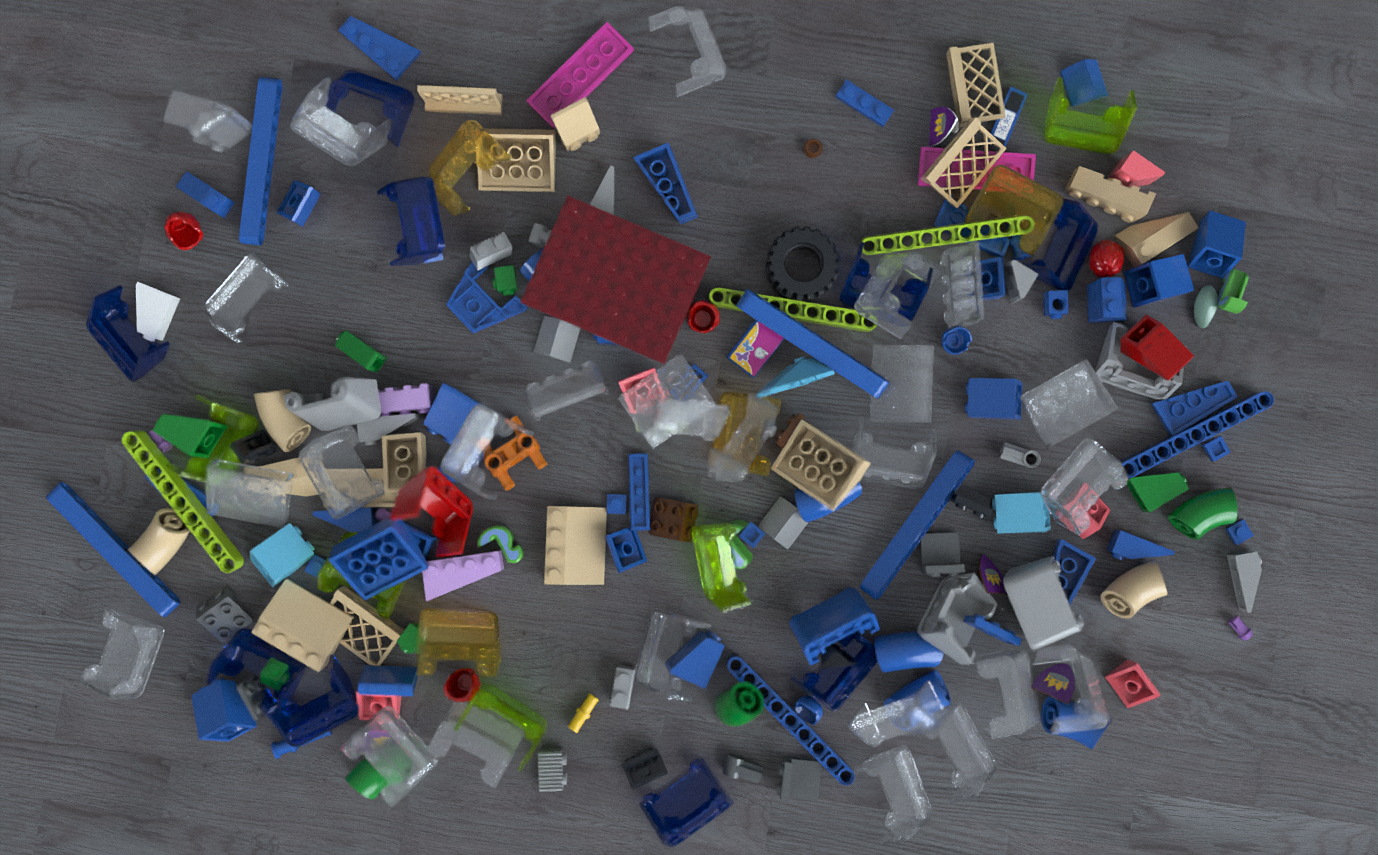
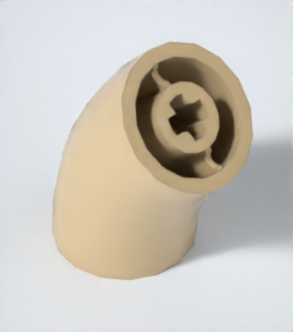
(282, 425)
(160, 540)
(1134, 590)

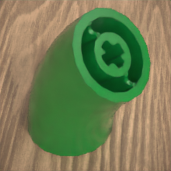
(1205, 512)
(739, 704)
(366, 779)

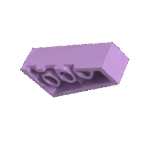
(406, 399)
(454, 572)

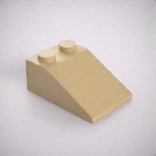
(576, 125)
(402, 459)

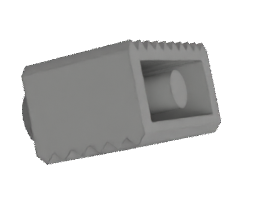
(490, 251)
(622, 686)
(551, 769)

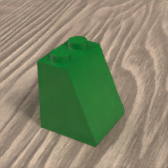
(190, 435)

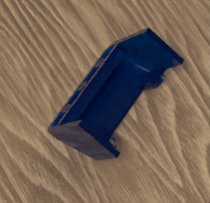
(397, 100)
(418, 218)
(1068, 247)
(909, 295)
(119, 337)
(252, 654)
(835, 685)
(318, 716)

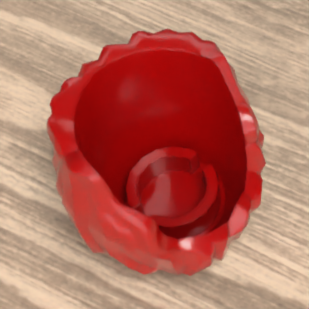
(183, 230)
(1106, 258)
(703, 316)
(462, 685)

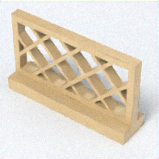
(959, 83)
(461, 99)
(950, 153)
(368, 613)

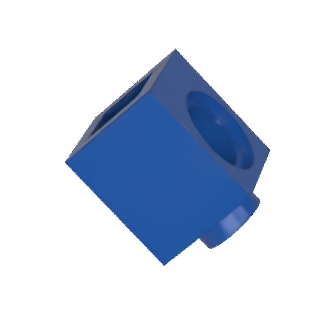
(1062, 299)

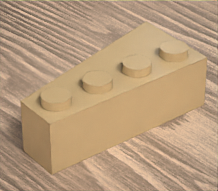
(1109, 194)

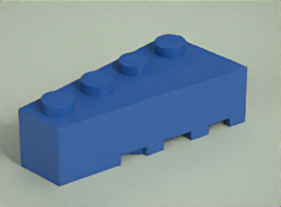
(665, 175)
(1074, 567)

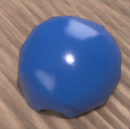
(956, 339)
(808, 709)

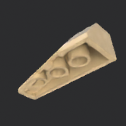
(1152, 237)
(301, 482)

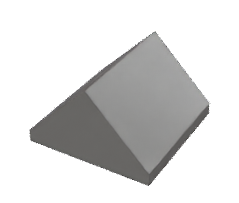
(1018, 280)
(556, 339)
(783, 522)

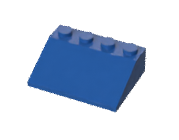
(378, 557)

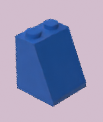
(1217, 244)
(1158, 280)
(1107, 300)
(994, 398)
(448, 412)
(696, 658)
(221, 712)

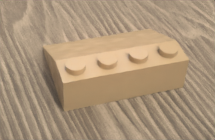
(531, 161)
(820, 465)
(575, 545)
(302, 625)

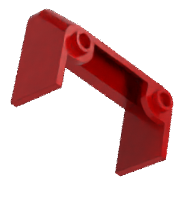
(444, 502)

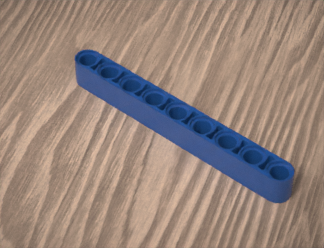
(260, 161)
(812, 343)
(1202, 432)
(917, 524)
(112, 549)
(798, 724)

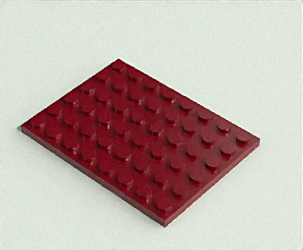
(615, 279)

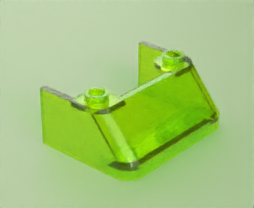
(1087, 130)
(239, 425)
(718, 567)
(493, 698)

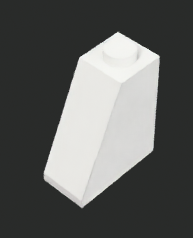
(154, 311)

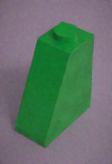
(360, 351)
(1156, 489)

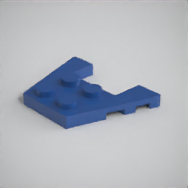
(475, 306)

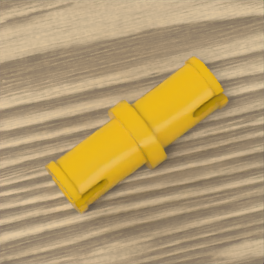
(583, 713)

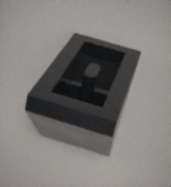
(836, 657)

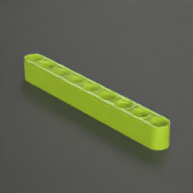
(974, 226)
(802, 307)
(174, 498)

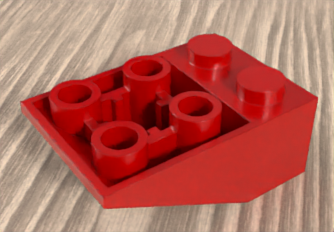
(1155, 348)

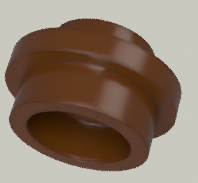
(812, 148)

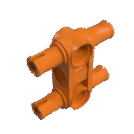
(511, 454)

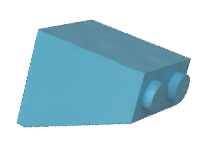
(1021, 513)
(281, 554)

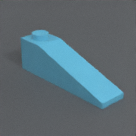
(797, 374)

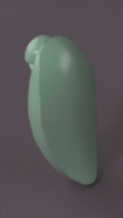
(1205, 306)

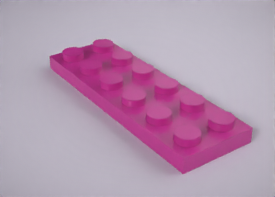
(581, 73)
(1018, 162)

